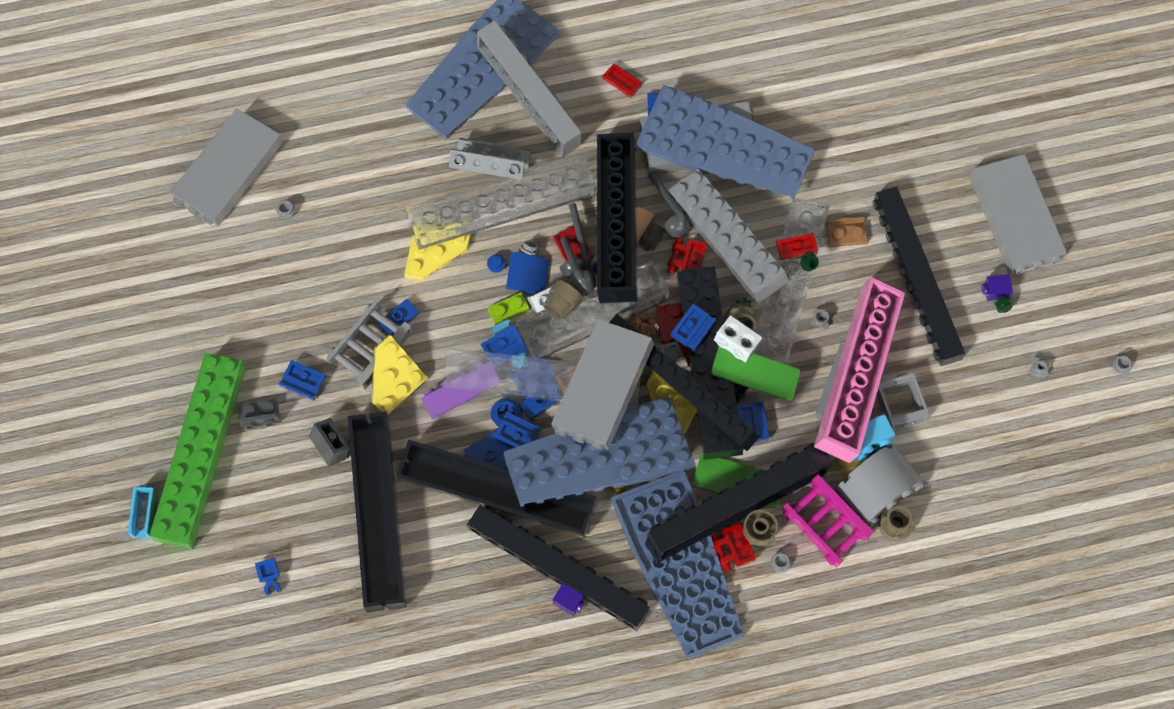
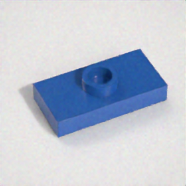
(402, 313)
(535, 407)

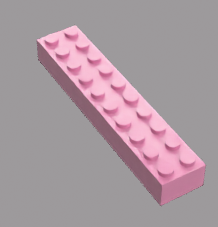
(859, 370)

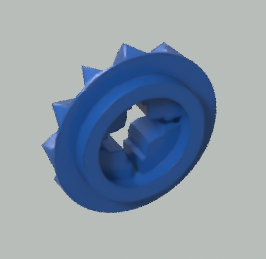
(500, 407)

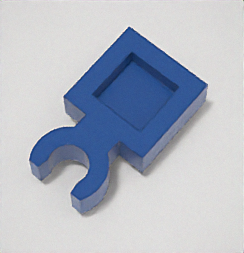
(268, 572)

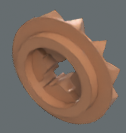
(644, 324)

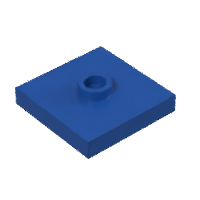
(488, 451)

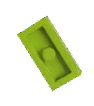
(508, 308)

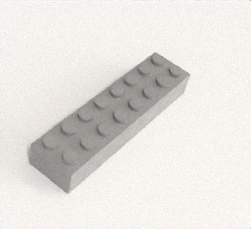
(529, 88)
(728, 236)

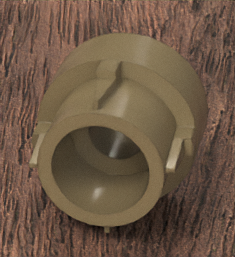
(562, 300)
(743, 310)
(762, 518)
(890, 531)

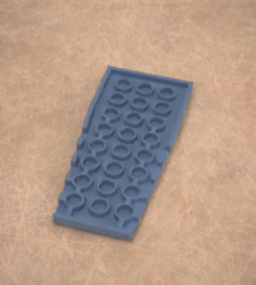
(466, 78)
(722, 143)
(644, 448)
(688, 583)

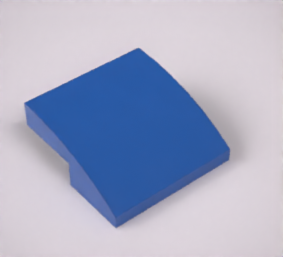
(527, 273)

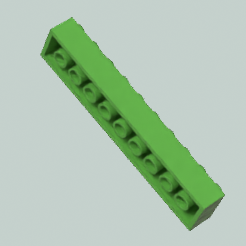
(198, 451)

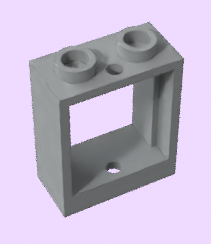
(907, 419)

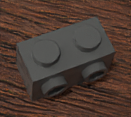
(329, 441)

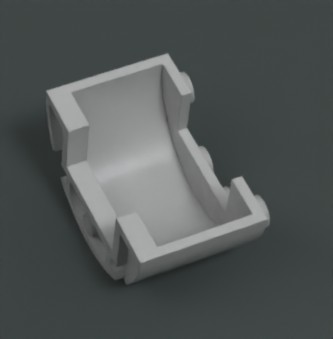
(879, 484)

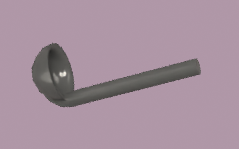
(678, 224)
(585, 262)
(581, 280)

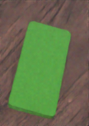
(757, 373)
(721, 473)

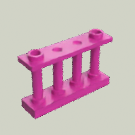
(832, 502)

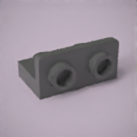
(259, 413)

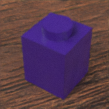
(997, 286)
(569, 600)

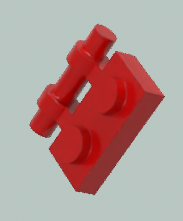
(693, 257)
(738, 545)

